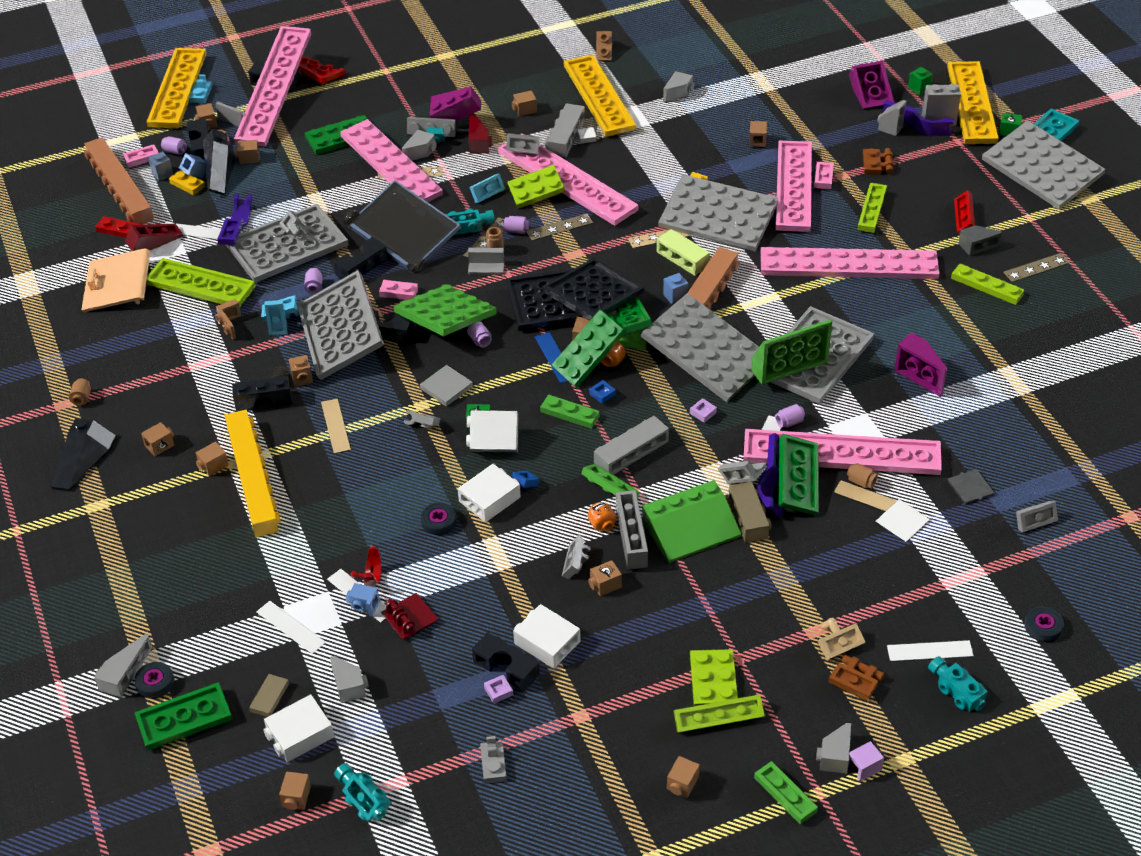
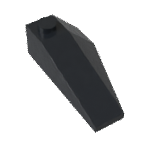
(218, 160)
(82, 449)

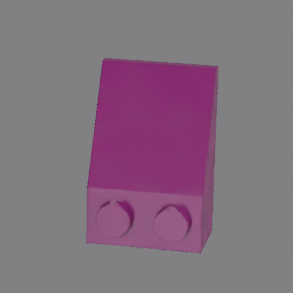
(871, 84)
(920, 364)

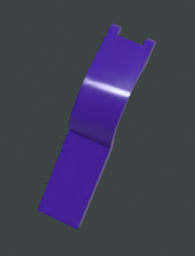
(922, 125)
(232, 226)
(770, 476)

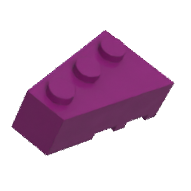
(455, 104)

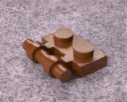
(873, 161)
(854, 681)

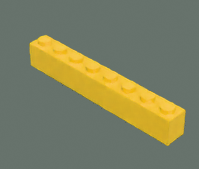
(251, 473)

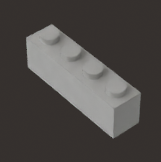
(565, 129)
(631, 445)
(631, 530)

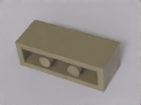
(749, 512)

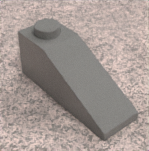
(122, 667)

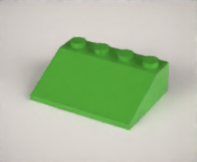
(792, 352)
(690, 521)

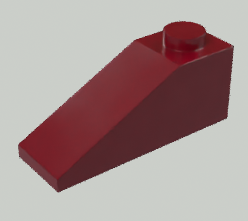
(478, 136)
(151, 235)

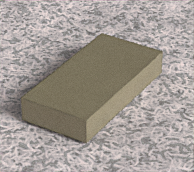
(269, 695)

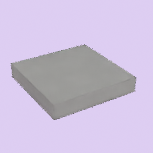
(446, 385)

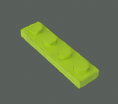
(872, 207)
(987, 284)
(718, 713)

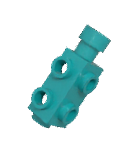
(473, 222)
(959, 684)
(363, 793)

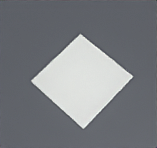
(902, 520)

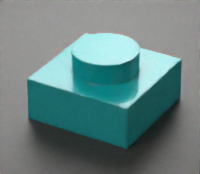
(439, 134)

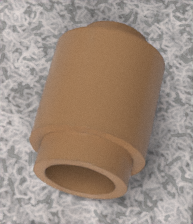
(494, 238)
(80, 392)
(862, 475)

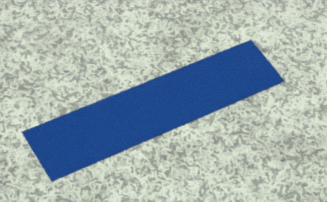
(550, 351)

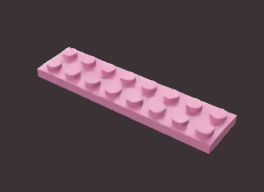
(389, 160)
(794, 186)

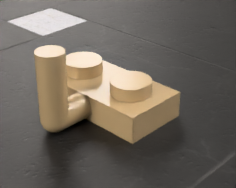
(839, 640)

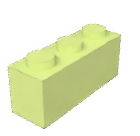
(683, 252)

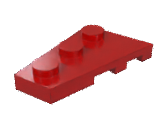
(319, 72)

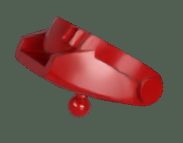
(372, 564)

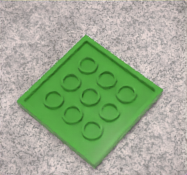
(445, 310)

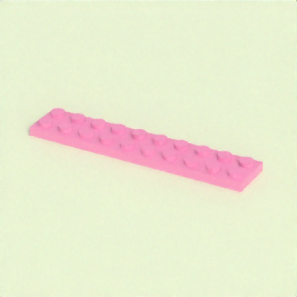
(273, 85)
(577, 184)
(849, 263)
(847, 450)

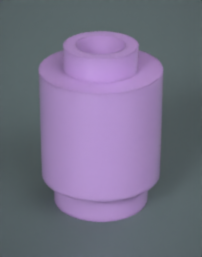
(173, 145)
(516, 224)
(313, 281)
(479, 334)
(790, 416)

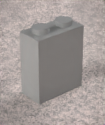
(941, 102)

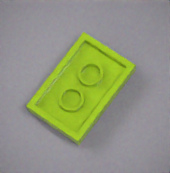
(536, 186)
(713, 676)

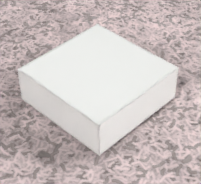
(586, 135)

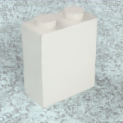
(493, 431)
(489, 492)
(546, 636)
(298, 728)

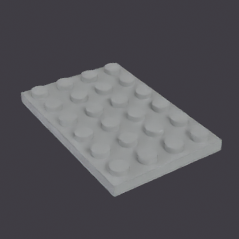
(1043, 164)
(718, 212)
(272, 250)
(340, 325)
(704, 346)
(845, 347)

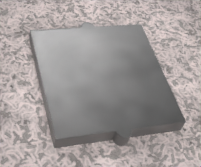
(970, 486)

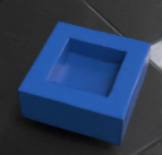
(602, 391)
(526, 479)

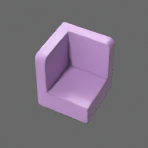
(867, 759)

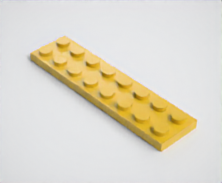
(176, 88)
(599, 95)
(974, 107)

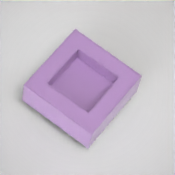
(703, 410)
(498, 689)

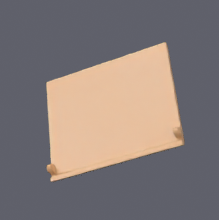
(116, 280)

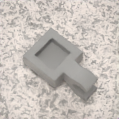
(291, 224)
(426, 420)

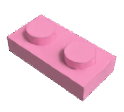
(140, 155)
(823, 175)
(398, 290)

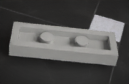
(422, 124)

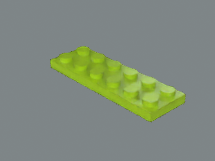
(199, 282)

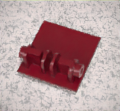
(408, 615)

